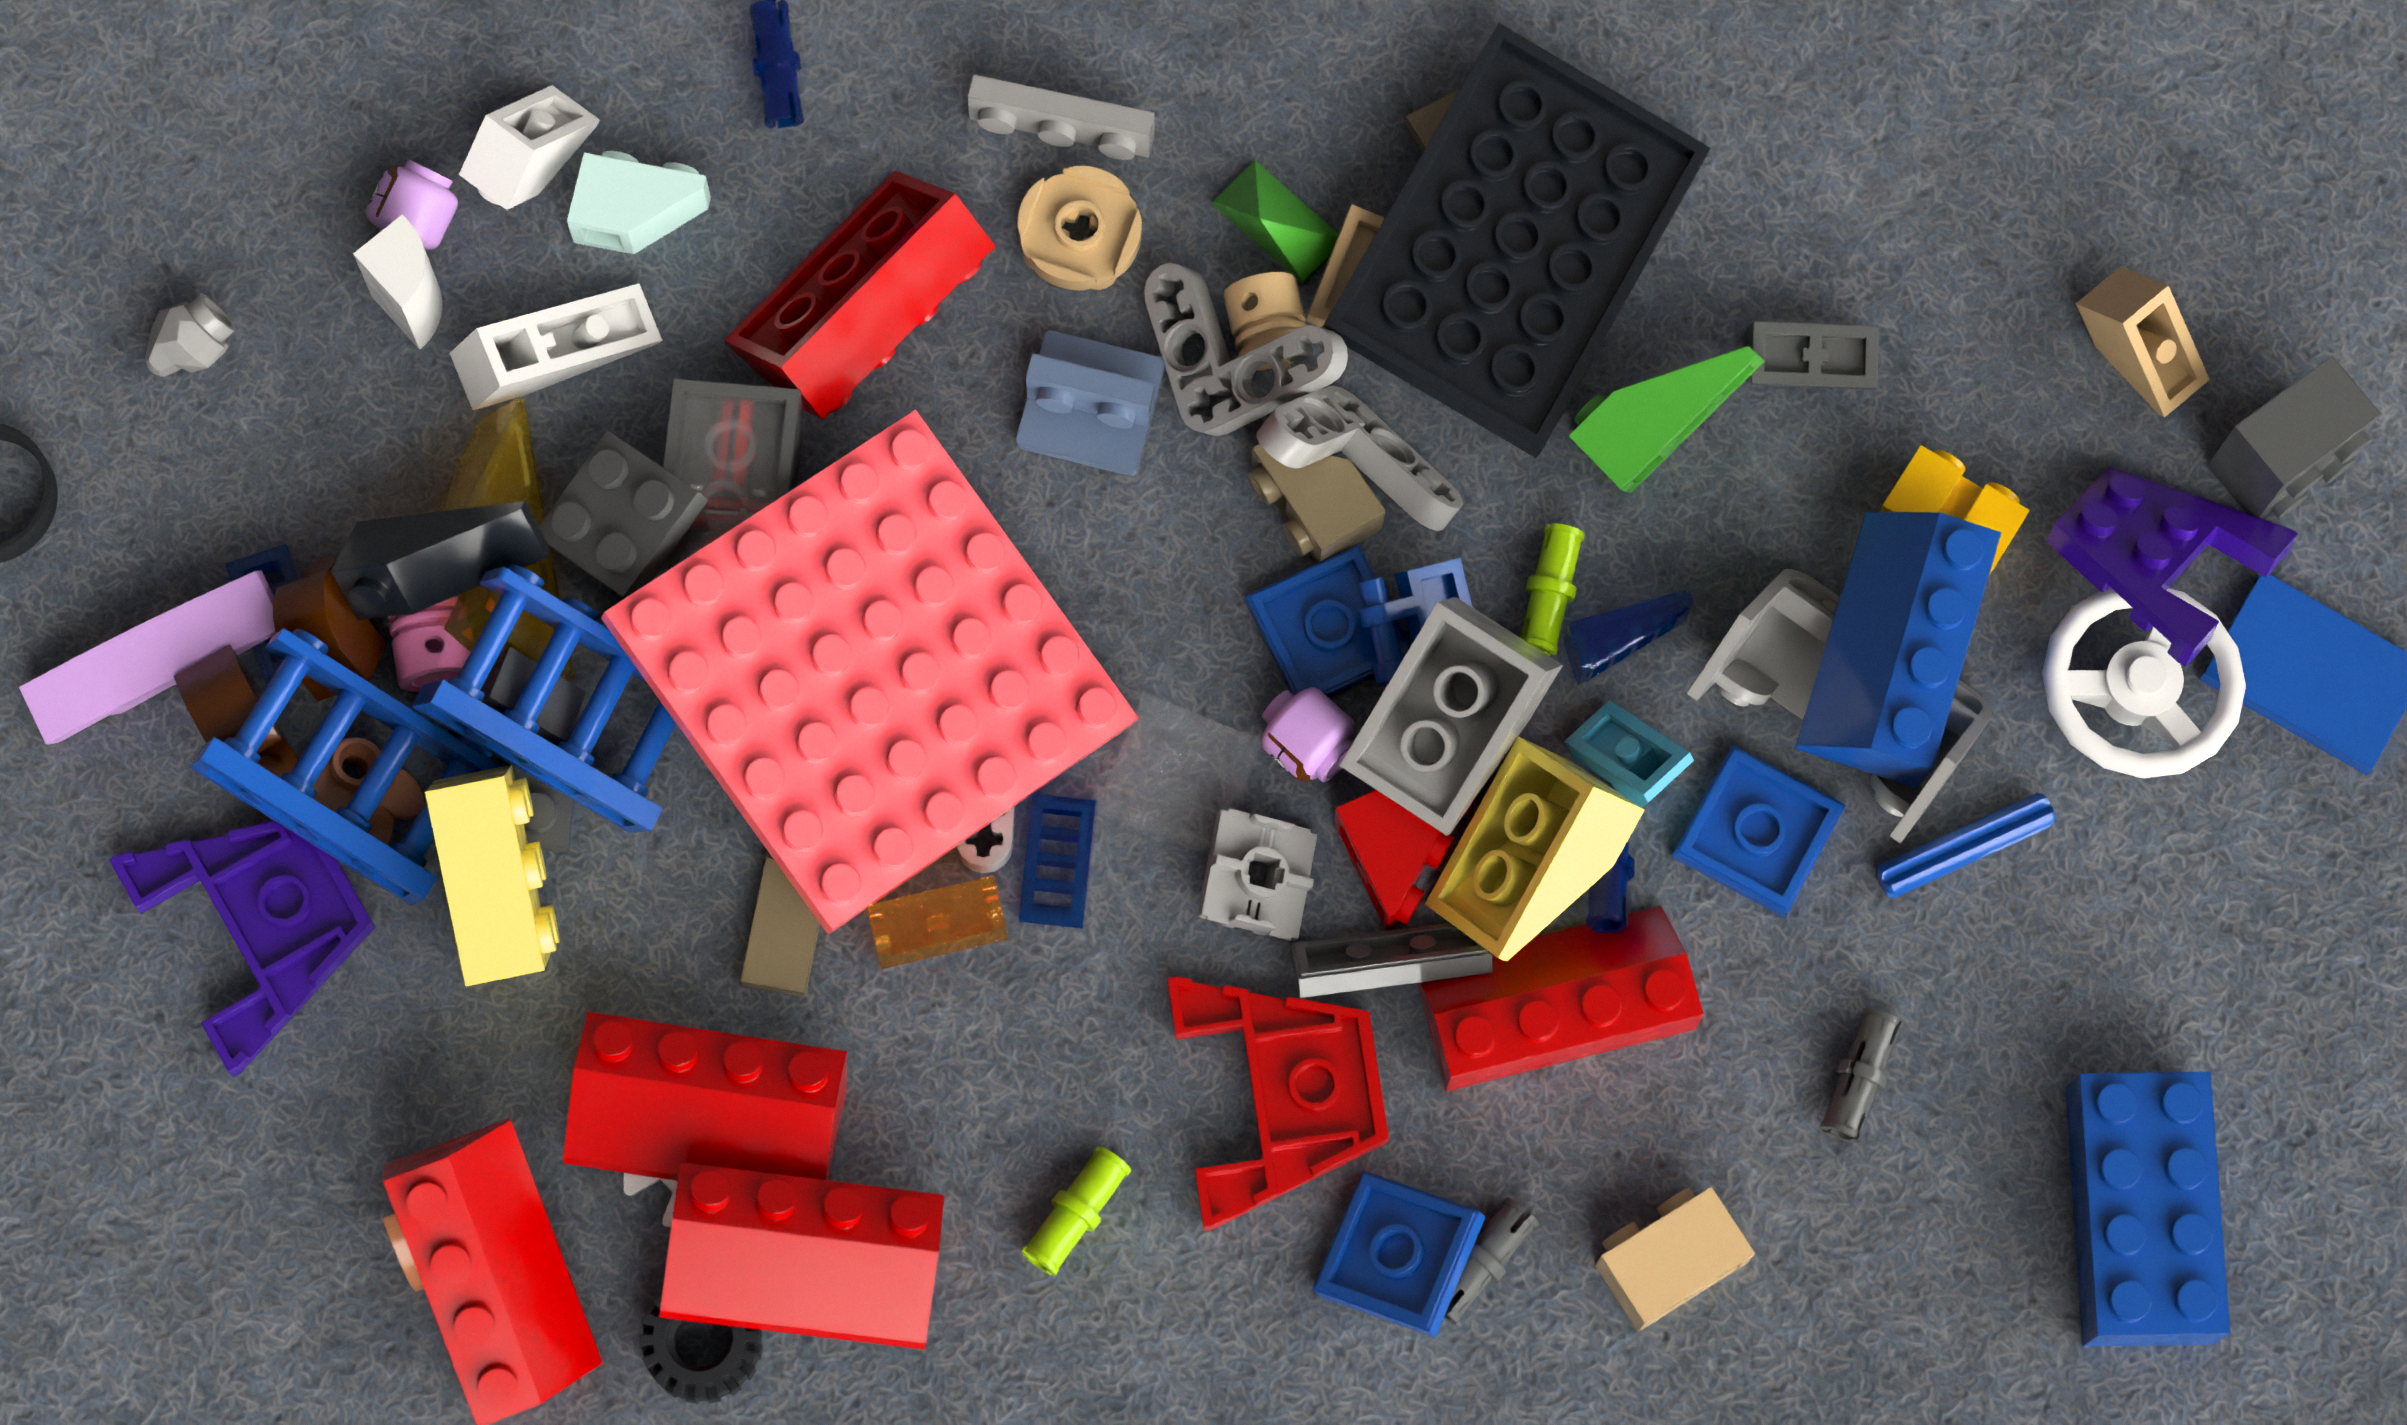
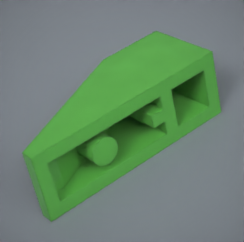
(1651, 419)

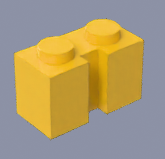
(1936, 484)

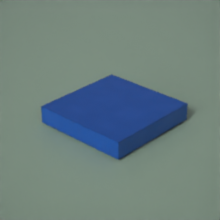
(1316, 624)
(1758, 831)
(1399, 1253)

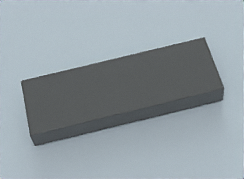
(1386, 959)

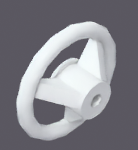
(2139, 690)

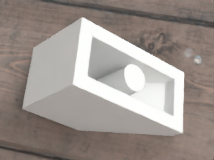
(525, 146)

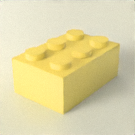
(492, 874)

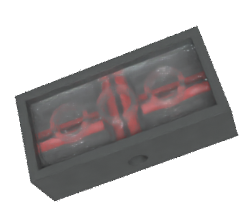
(733, 448)

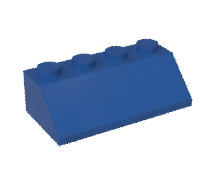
(1898, 643)

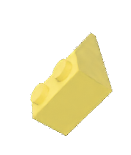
(1531, 849)

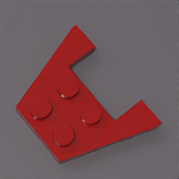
(1309, 1086)

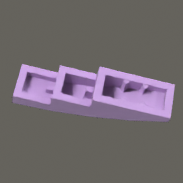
(148, 657)

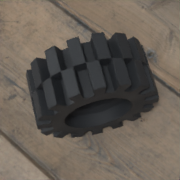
(694, 1382)

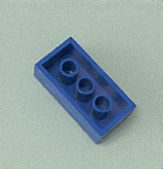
(2147, 1209)

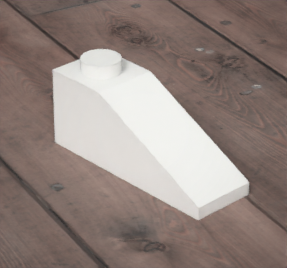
(552, 345)

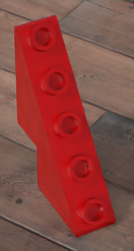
(1390, 852)

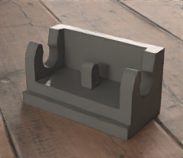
(1814, 354)

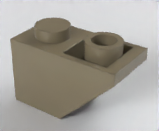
(1323, 503)

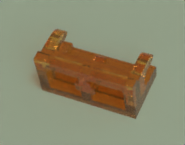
(937, 922)

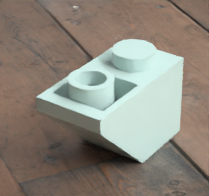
(632, 203)

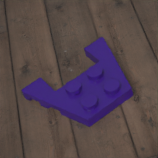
(2146, 535)
(283, 909)

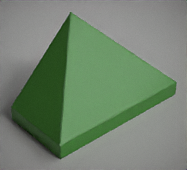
(1277, 221)

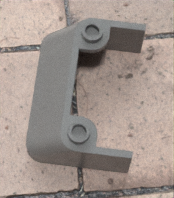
(1776, 655)

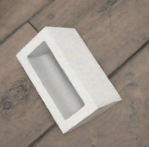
(402, 280)

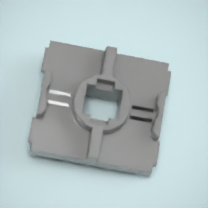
(1226, 888)

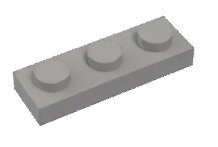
(1060, 117)

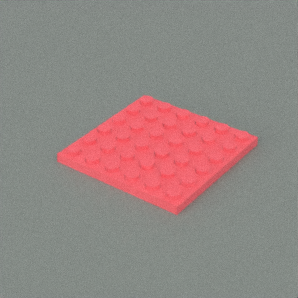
(870, 670)

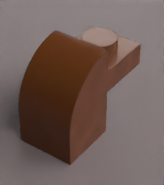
(322, 610)
(219, 700)

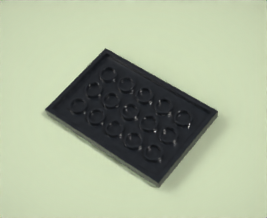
(1516, 240)

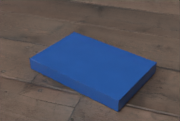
(2317, 673)

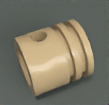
(1267, 315)

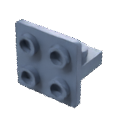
(1089, 402)

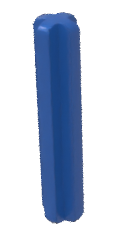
(1965, 845)

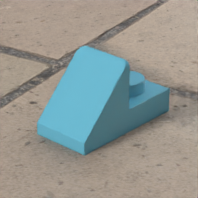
(1627, 753)

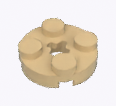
(1062, 199)

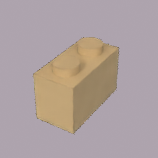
(1673, 1257)

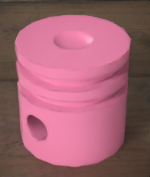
(423, 647)

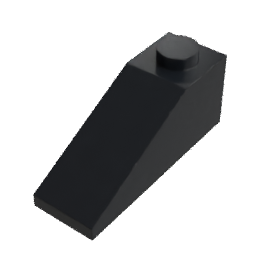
(430, 557)

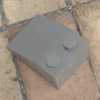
(1450, 713)

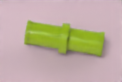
(1551, 587)
(1076, 1211)

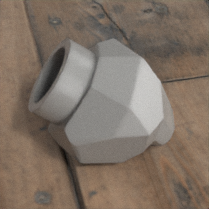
(188, 337)

